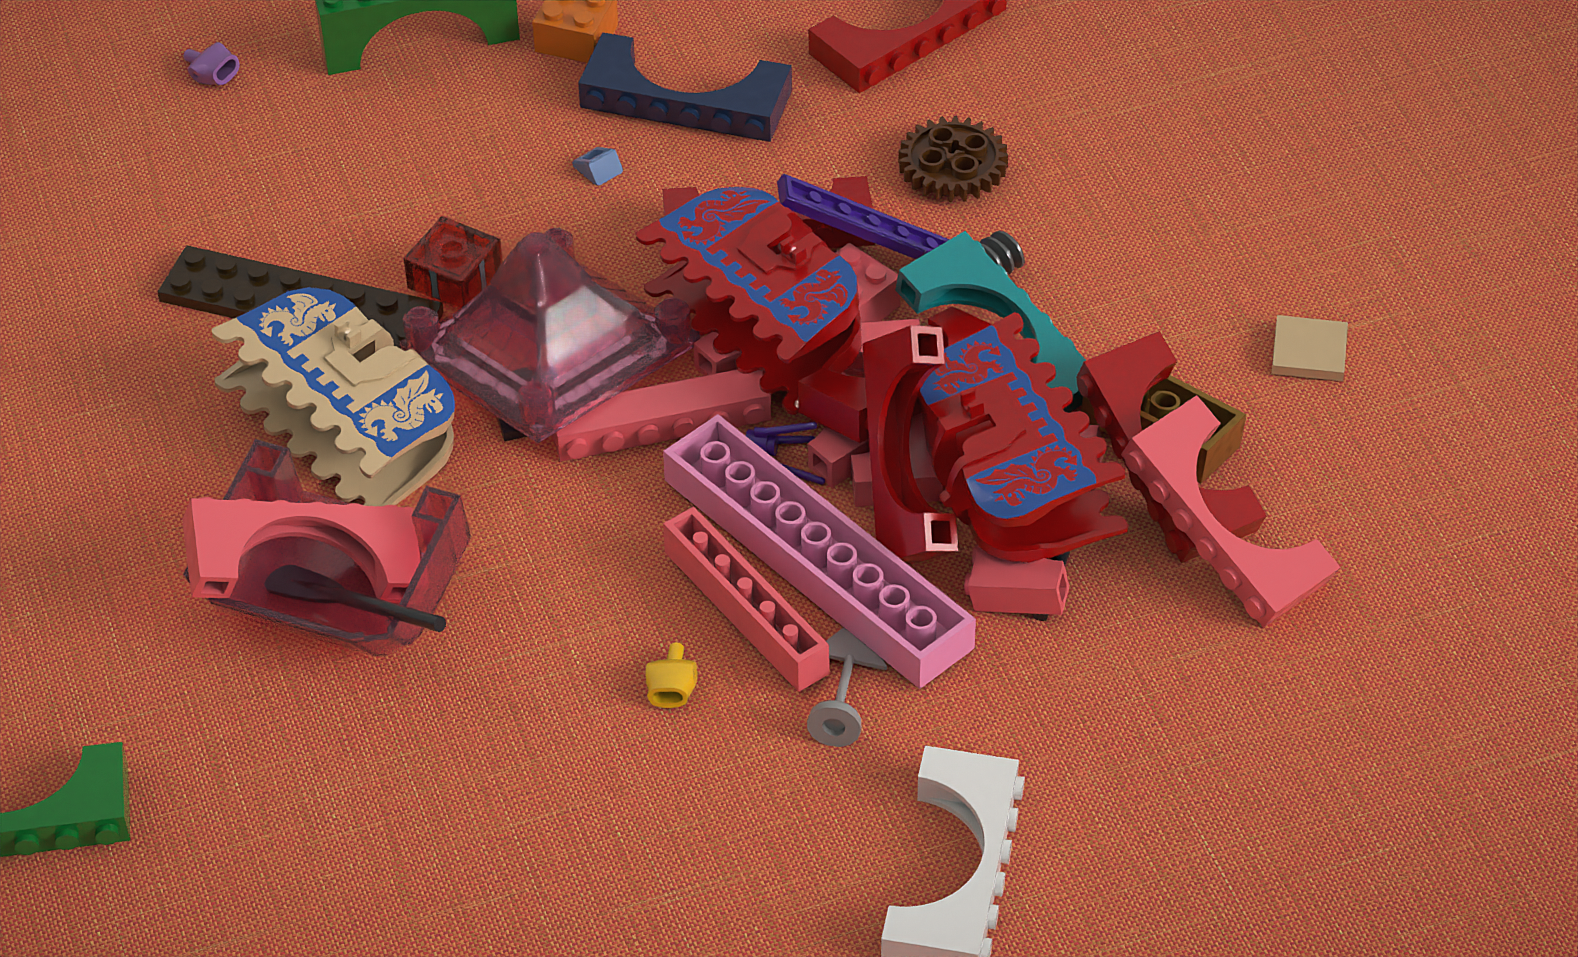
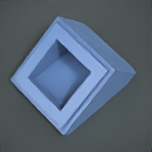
(599, 165)

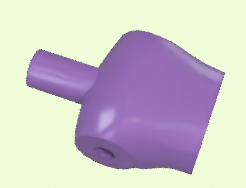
(212, 65)

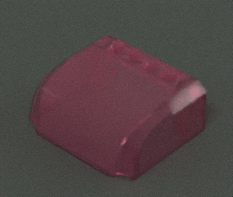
(442, 538)

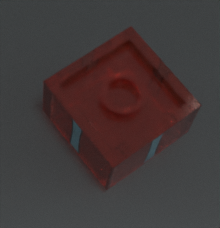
(452, 262)

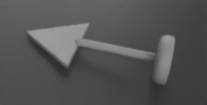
(833, 720)

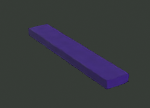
(856, 218)

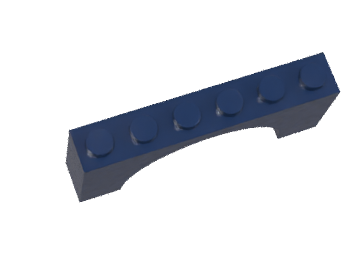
(743, 109)

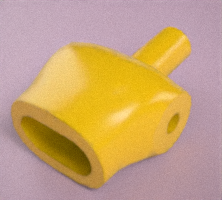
(671, 679)

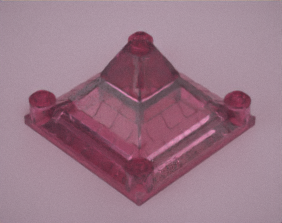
(548, 338)

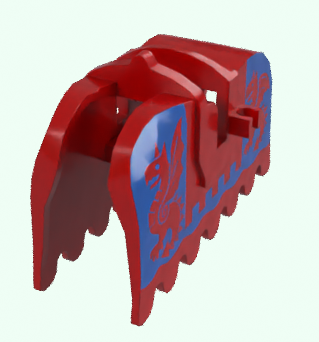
(760, 285)
(1012, 450)

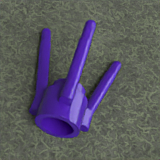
(768, 440)

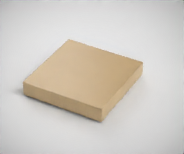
(1310, 348)

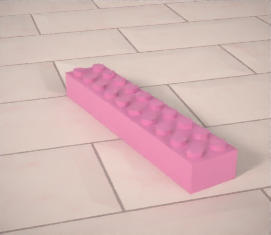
(820, 551)

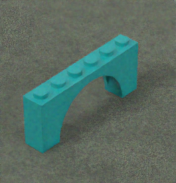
(967, 276)

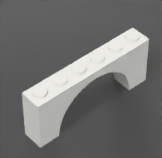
(982, 795)

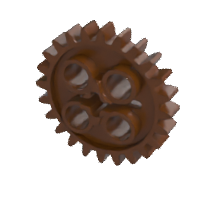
(953, 158)

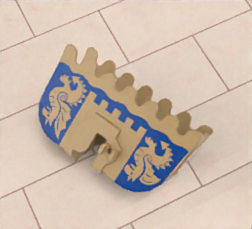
(342, 393)

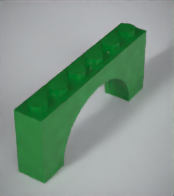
(350, 24)
(81, 813)

